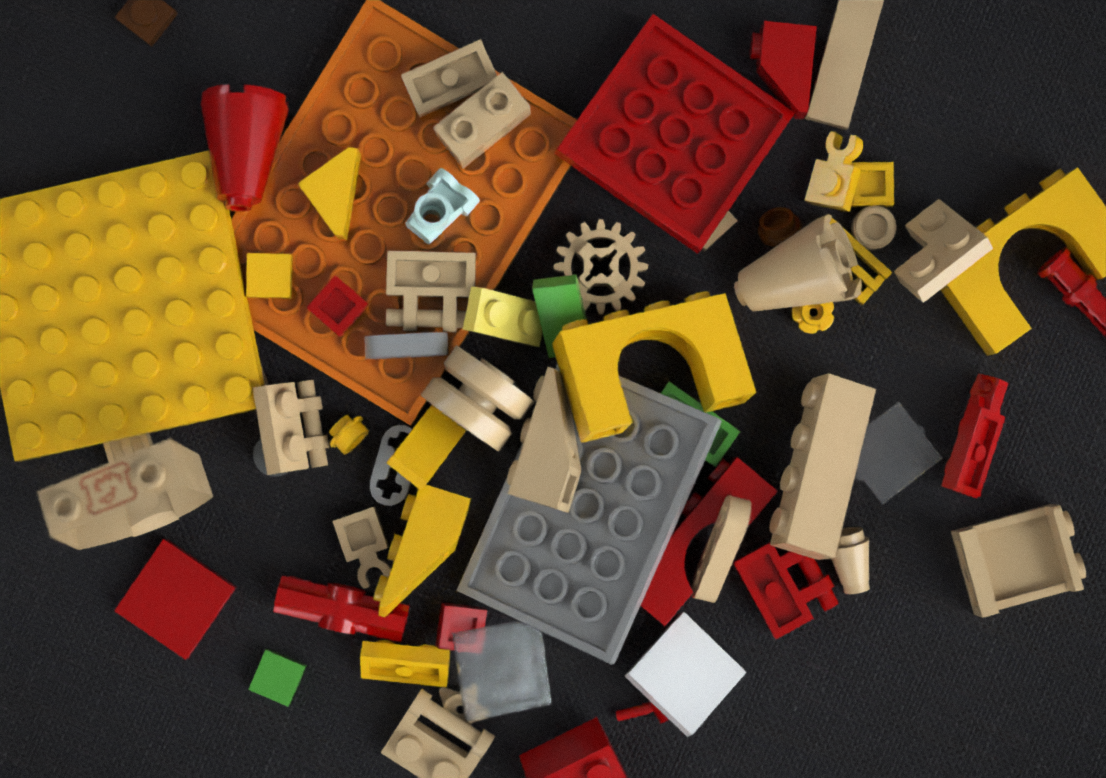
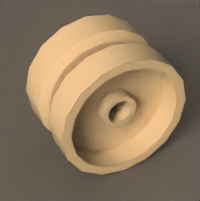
(478, 397)

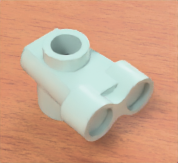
(444, 199)

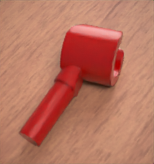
(640, 710)

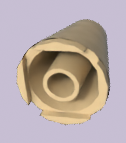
(802, 270)

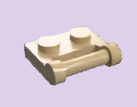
(429, 753)

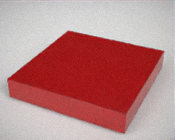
(175, 598)

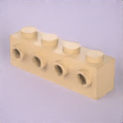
(822, 466)

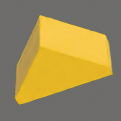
(333, 190)

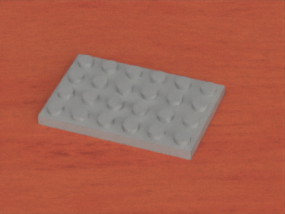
(591, 567)

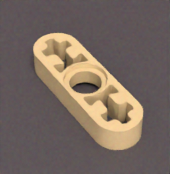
(721, 548)

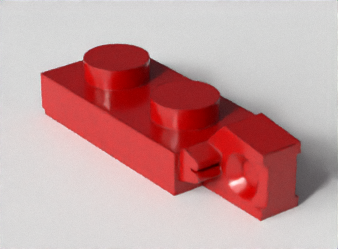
(976, 437)

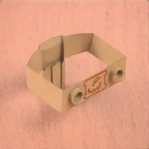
(128, 496)

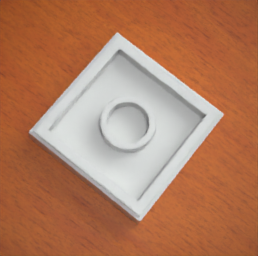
(685, 674)

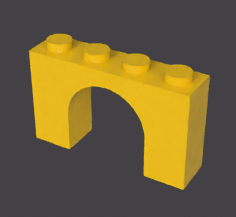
(1064, 208)
(697, 329)

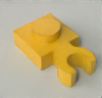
(835, 180)

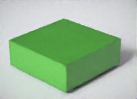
(277, 677)

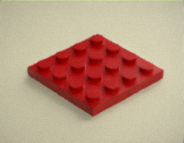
(674, 133)

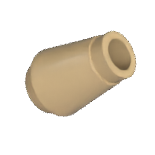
(853, 560)

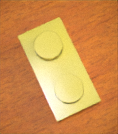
(503, 317)

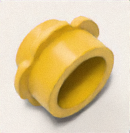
(811, 324)
(348, 433)

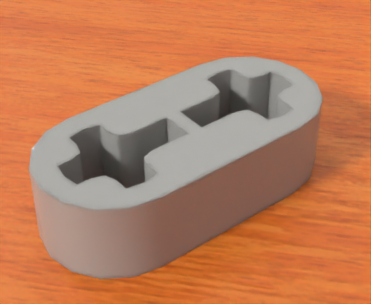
(406, 345)
(382, 469)

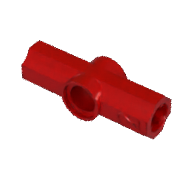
(339, 608)

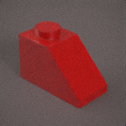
(786, 62)

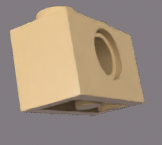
(482, 120)

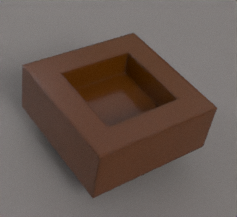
(146, 18)

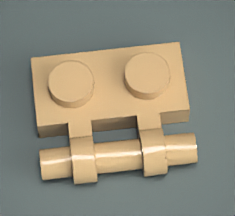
(429, 275)
(282, 430)

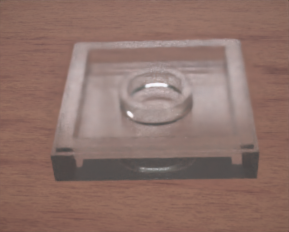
(501, 669)

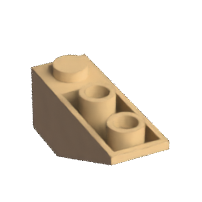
(549, 455)

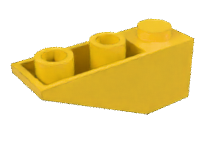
(429, 538)

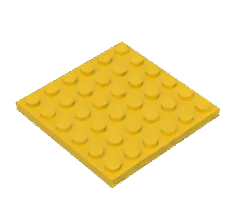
(121, 309)

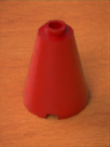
(242, 140)

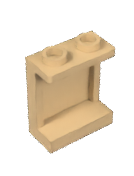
(1018, 559)

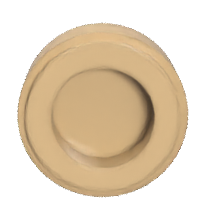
(873, 227)

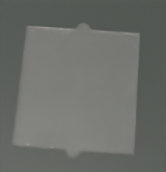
(894, 453)

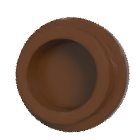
(777, 226)

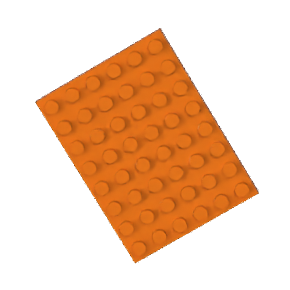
(367, 107)

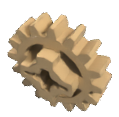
(587, 252)

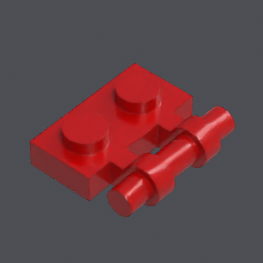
(775, 591)

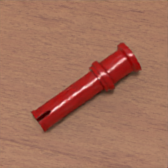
(1076, 286)

